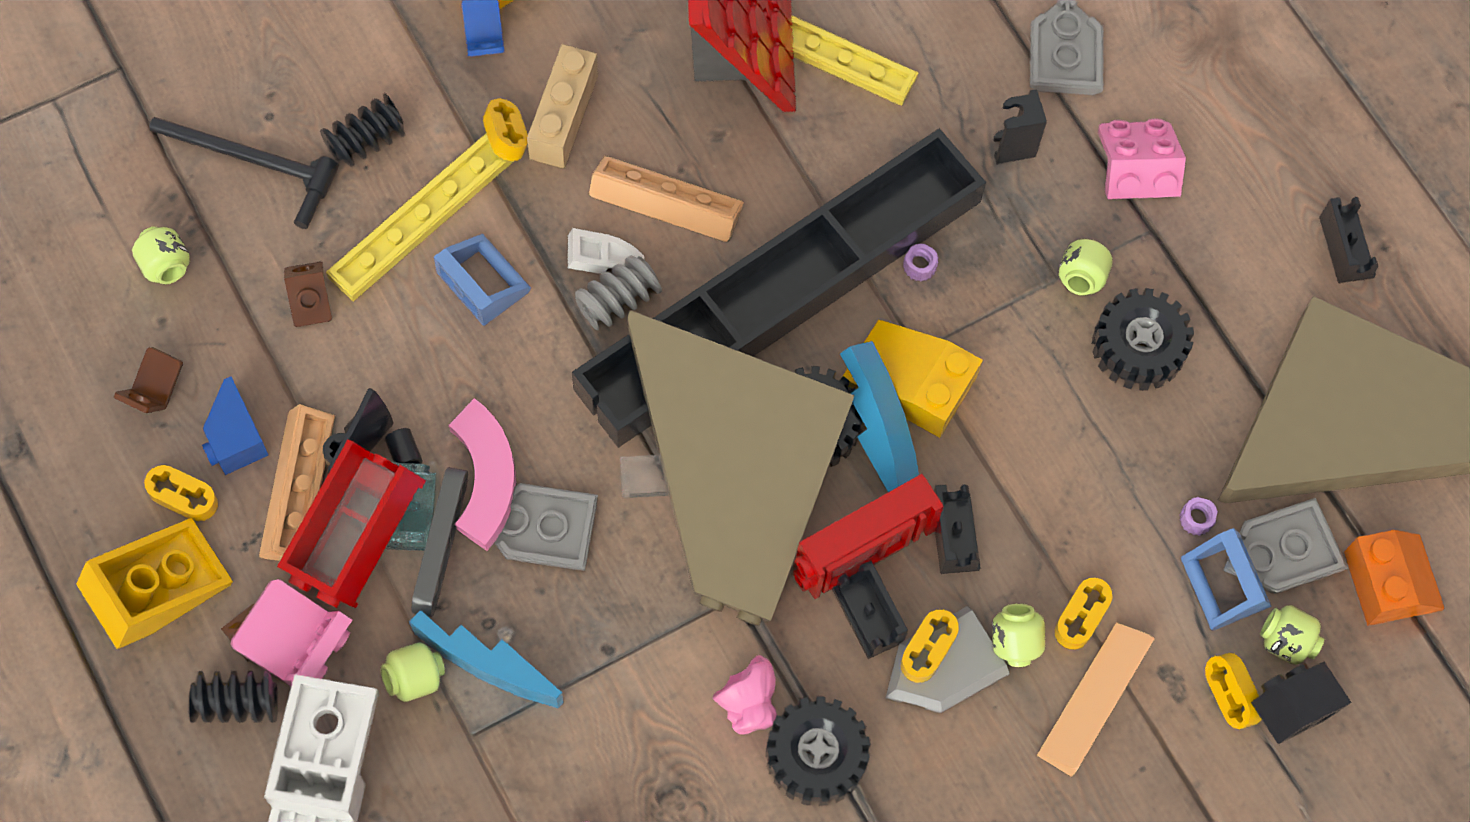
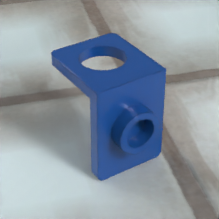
(482, 27)

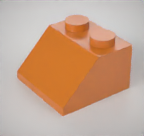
(1392, 576)

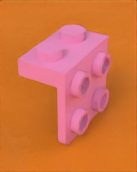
(1142, 159)
(290, 633)

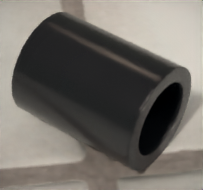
(403, 447)

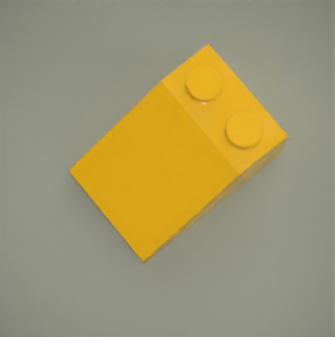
(926, 373)
(151, 581)

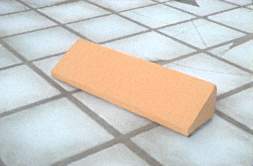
(665, 198)
(296, 477)
(1095, 698)

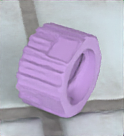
(925, 252)
(1206, 507)

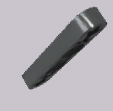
(439, 541)

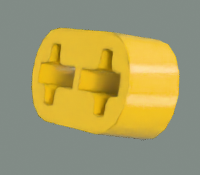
(505, 129)
(176, 500)
(1091, 618)
(937, 650)
(1233, 689)

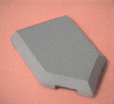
(1066, 51)
(549, 527)
(1291, 547)
(962, 673)

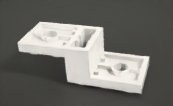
(318, 773)

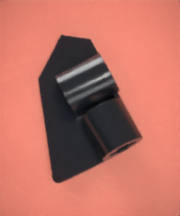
(364, 428)

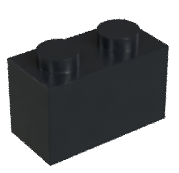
(1300, 700)

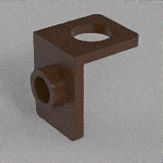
(307, 294)
(153, 382)

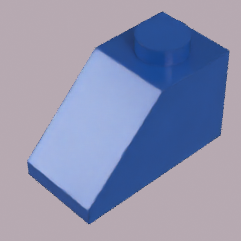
(231, 431)

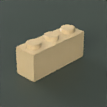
(562, 106)

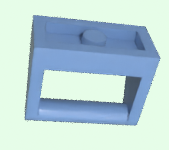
(467, 290)
(1245, 571)

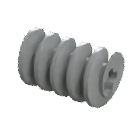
(617, 290)

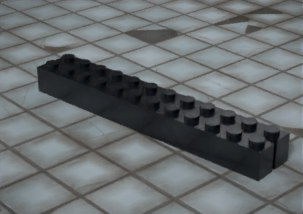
(797, 271)

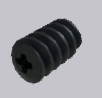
(363, 131)
(233, 698)

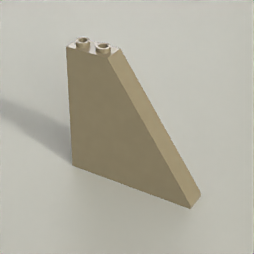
(1353, 413)
(738, 458)

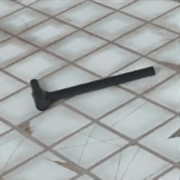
(315, 177)

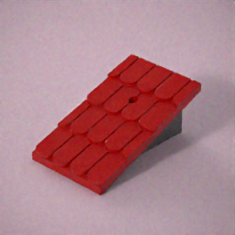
(745, 43)

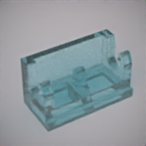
(416, 522)

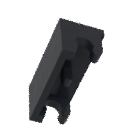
(1021, 133)
(1347, 241)
(956, 532)
(870, 610)

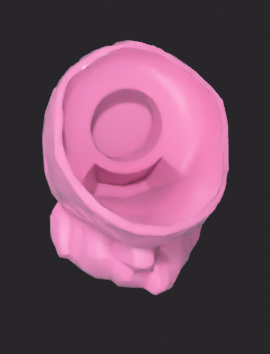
(749, 697)

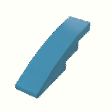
(877, 402)
(498, 667)

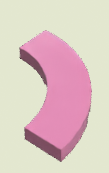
(494, 474)

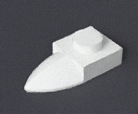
(597, 251)

